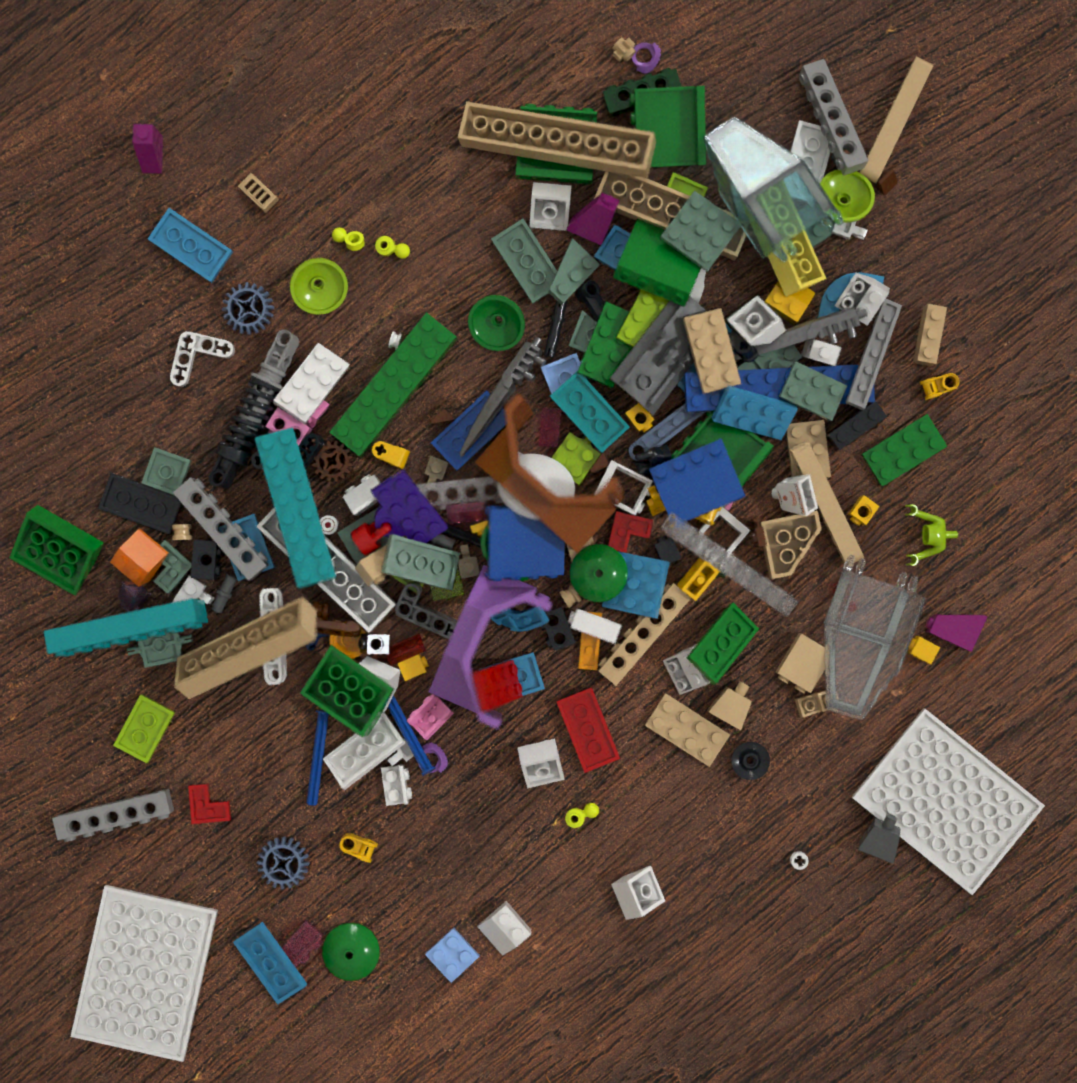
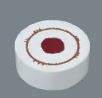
(329, 524)

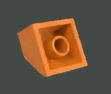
(139, 558)

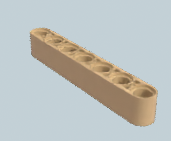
(896, 118)
(827, 502)

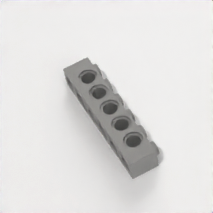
(819, 73)
(186, 493)
(64, 822)

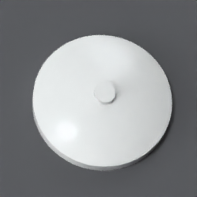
(549, 473)

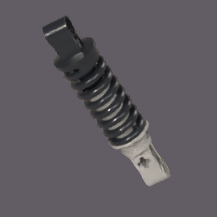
(250, 417)

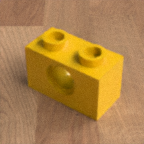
(698, 578)

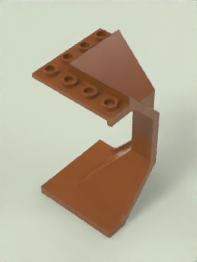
(569, 517)

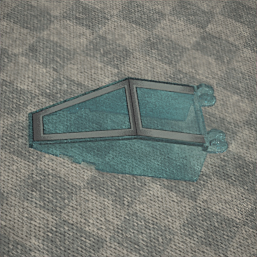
(766, 187)

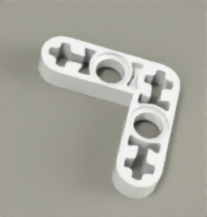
(195, 347)

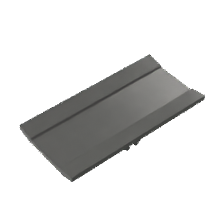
(658, 357)

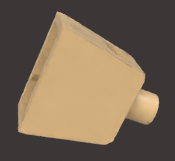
(732, 705)

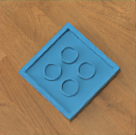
(643, 586)

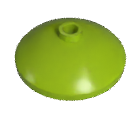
(851, 188)
(321, 297)

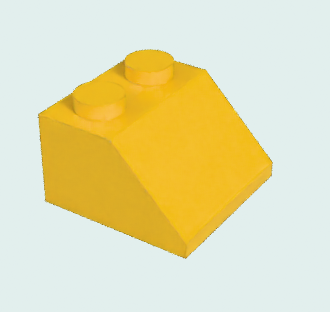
(790, 306)

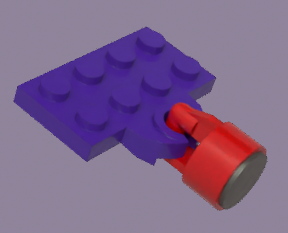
(401, 513)

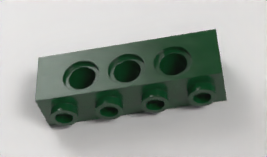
(616, 107)

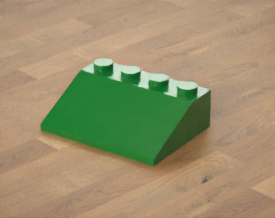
(55, 549)
(347, 691)

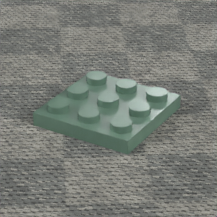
(700, 231)

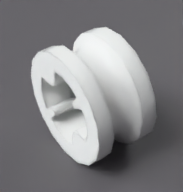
(395, 340)
(804, 864)

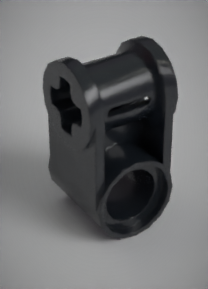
(742, 347)

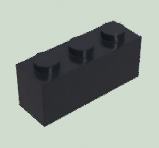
(856, 426)

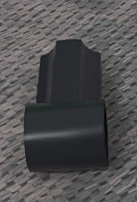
(589, 294)

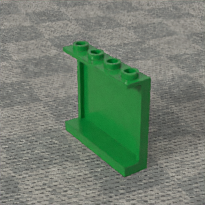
(677, 121)
(550, 171)
(656, 265)
(743, 447)

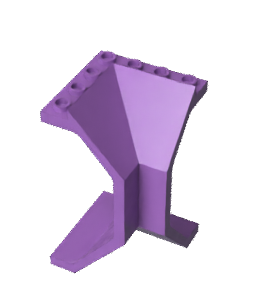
(454, 674)

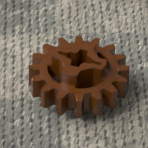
(327, 469)

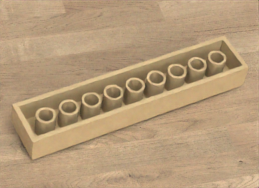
(557, 139)

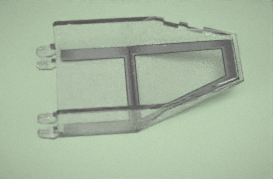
(866, 637)

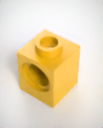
(638, 409)
(870, 506)
(923, 649)
(413, 666)

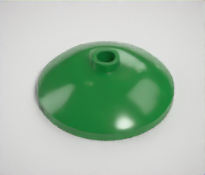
(493, 333)
(584, 568)
(354, 939)

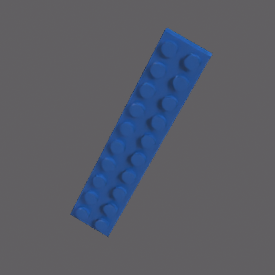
(763, 382)

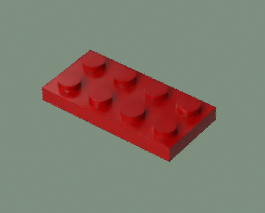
(497, 685)
(588, 729)

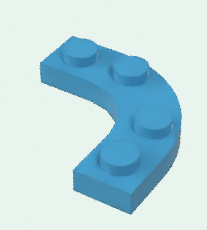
(835, 290)
(521, 620)

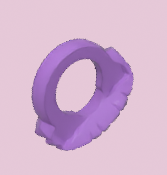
(655, 52)
(442, 759)

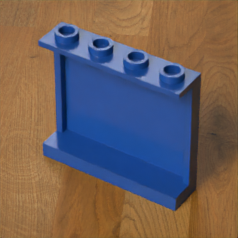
(521, 546)

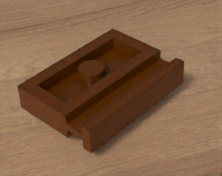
(757, 534)

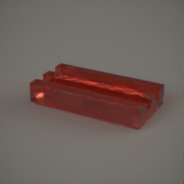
(405, 650)

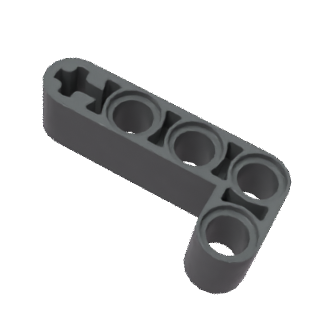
(432, 615)

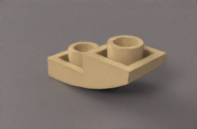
(811, 704)

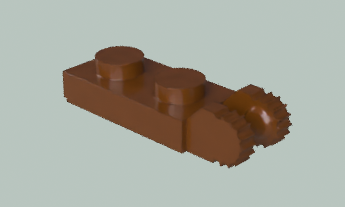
(338, 628)

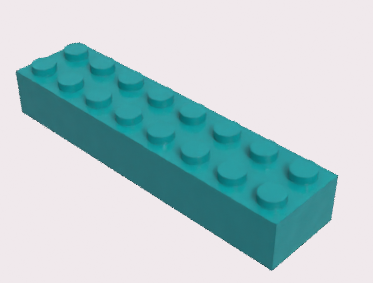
(295, 508)
(126, 627)

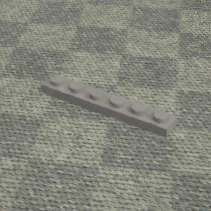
(873, 354)

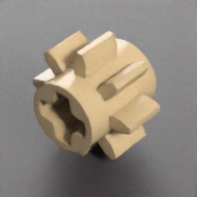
(624, 49)

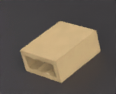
(802, 664)

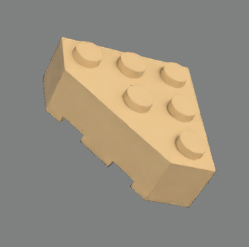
(788, 542)

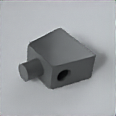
(881, 838)

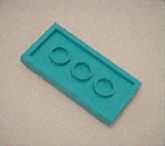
(589, 411)

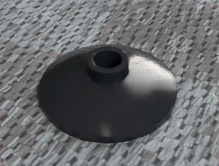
(752, 770)

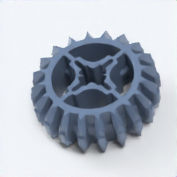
(234, 299)
(278, 855)

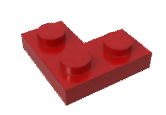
(628, 524)
(203, 810)

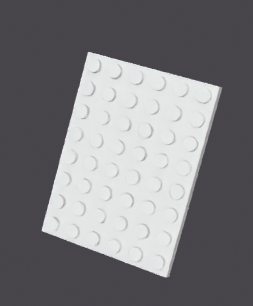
(948, 801)
(144, 973)

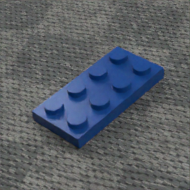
(453, 437)

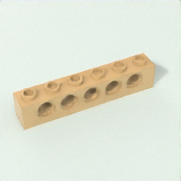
(616, 674)

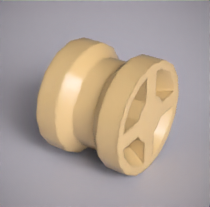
(181, 532)
(570, 596)

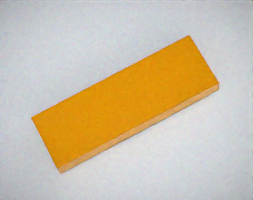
(589, 650)

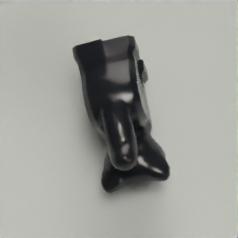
(655, 457)

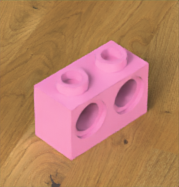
(289, 422)

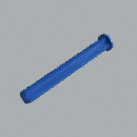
(410, 737)
(317, 758)

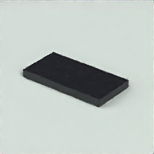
(140, 503)

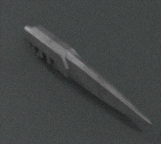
(822, 326)
(514, 374)

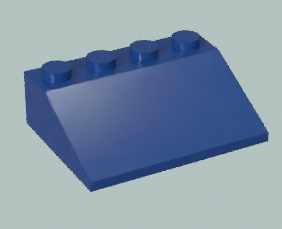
(697, 481)

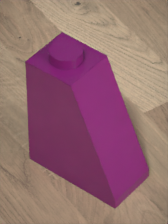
(148, 148)
(594, 219)
(956, 629)

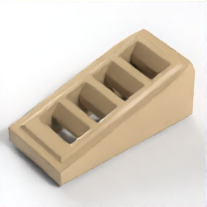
(268, 203)

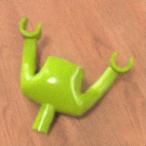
(932, 534)

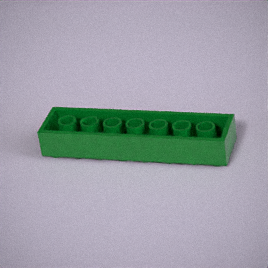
(393, 385)

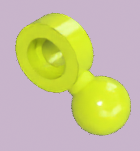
(353, 240)
(401, 250)
(591, 811)

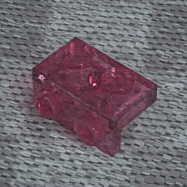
(466, 512)
(302, 942)

